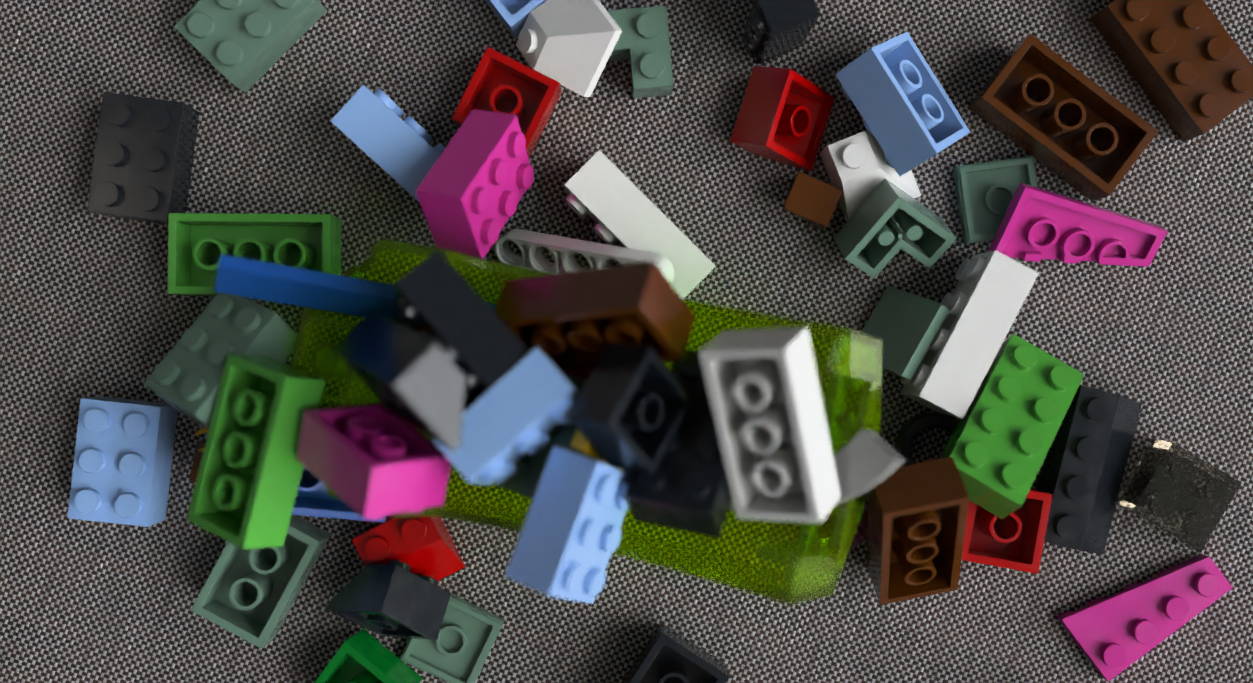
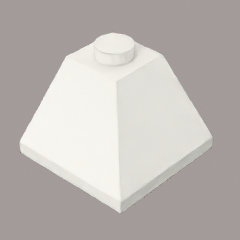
(569, 42)
(858, 168)

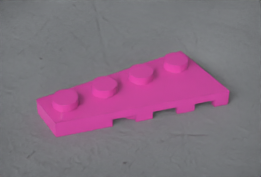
(1072, 231)
(1135, 620)

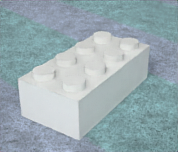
(633, 221)
(978, 320)
(771, 424)

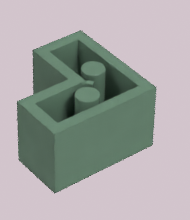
(647, 46)
(889, 223)

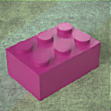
(476, 183)
(373, 459)

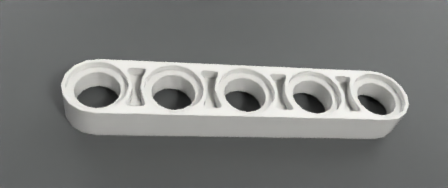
(564, 252)

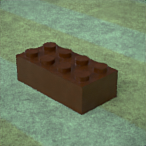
(1179, 60)
(1063, 118)
(582, 311)
(916, 531)

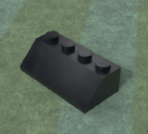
(408, 375)
(1088, 468)

